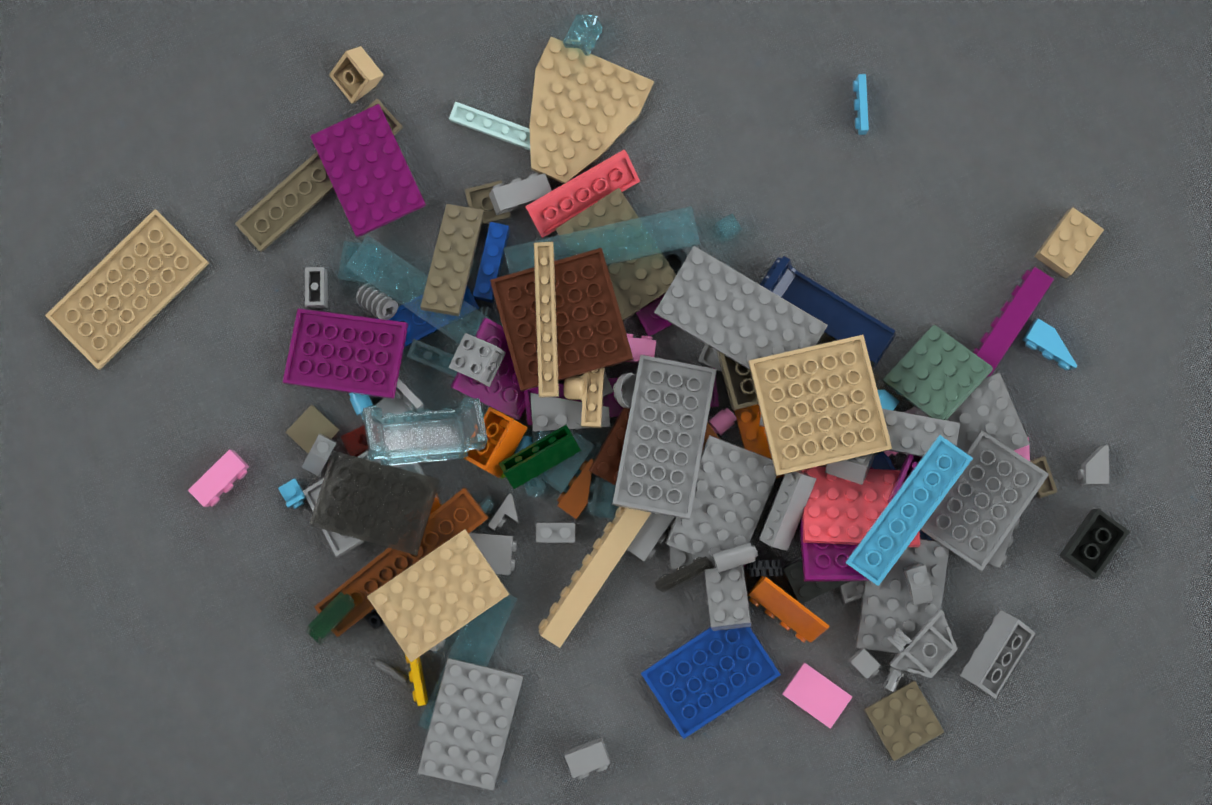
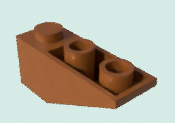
(577, 496)

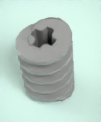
(376, 302)

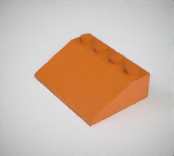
(787, 609)

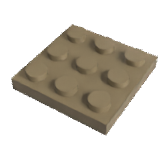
(903, 720)

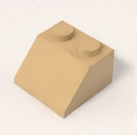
(356, 74)

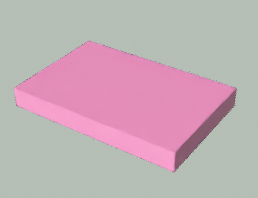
(817, 695)

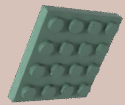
(937, 374)

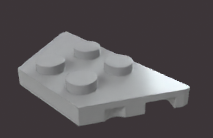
(928, 648)

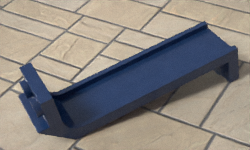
(842, 317)

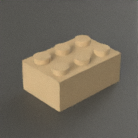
(1069, 243)

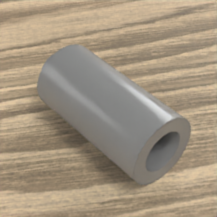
(734, 557)

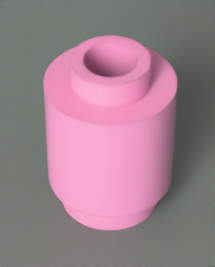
(722, 421)

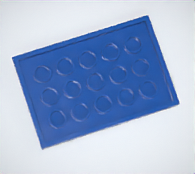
(709, 676)

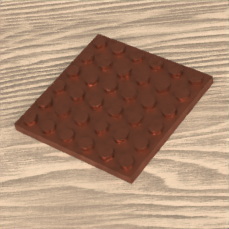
(586, 318)

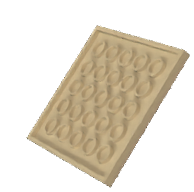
(819, 405)

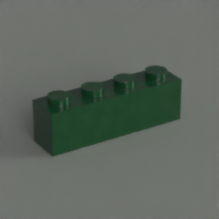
(539, 457)

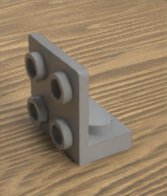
(477, 359)
(403, 401)

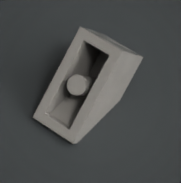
(319, 454)
(1096, 468)
(918, 583)

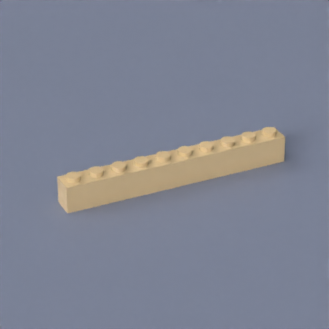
(592, 574)

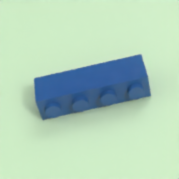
(491, 261)

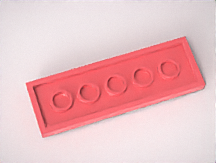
(582, 192)

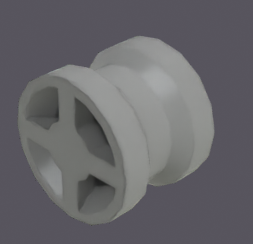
(899, 639)

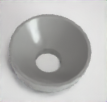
(626, 383)

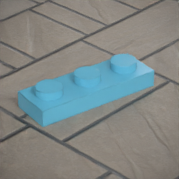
(860, 104)

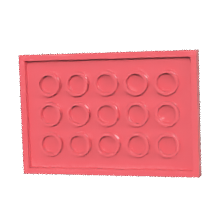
(846, 510)

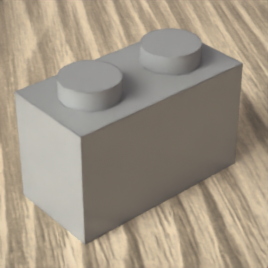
(316, 287)
(555, 532)

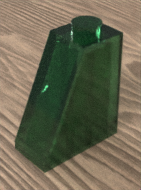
(330, 617)

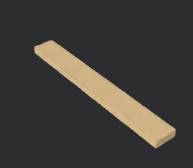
(546, 319)

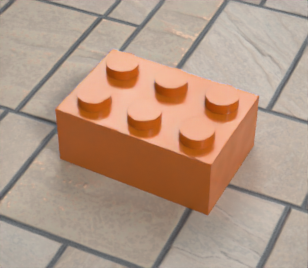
(503, 439)

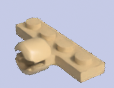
(590, 391)

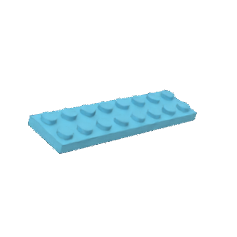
(909, 510)

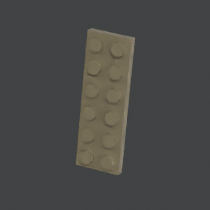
(452, 260)

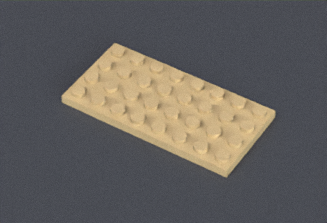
(127, 289)

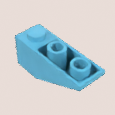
(1046, 340)

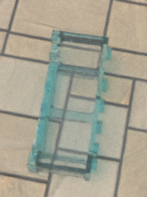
(424, 434)

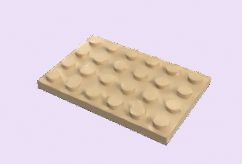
(438, 595)

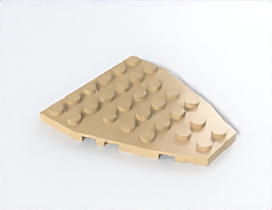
(579, 109)

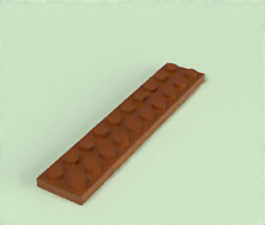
(443, 524)

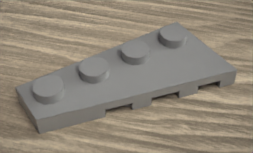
(554, 412)

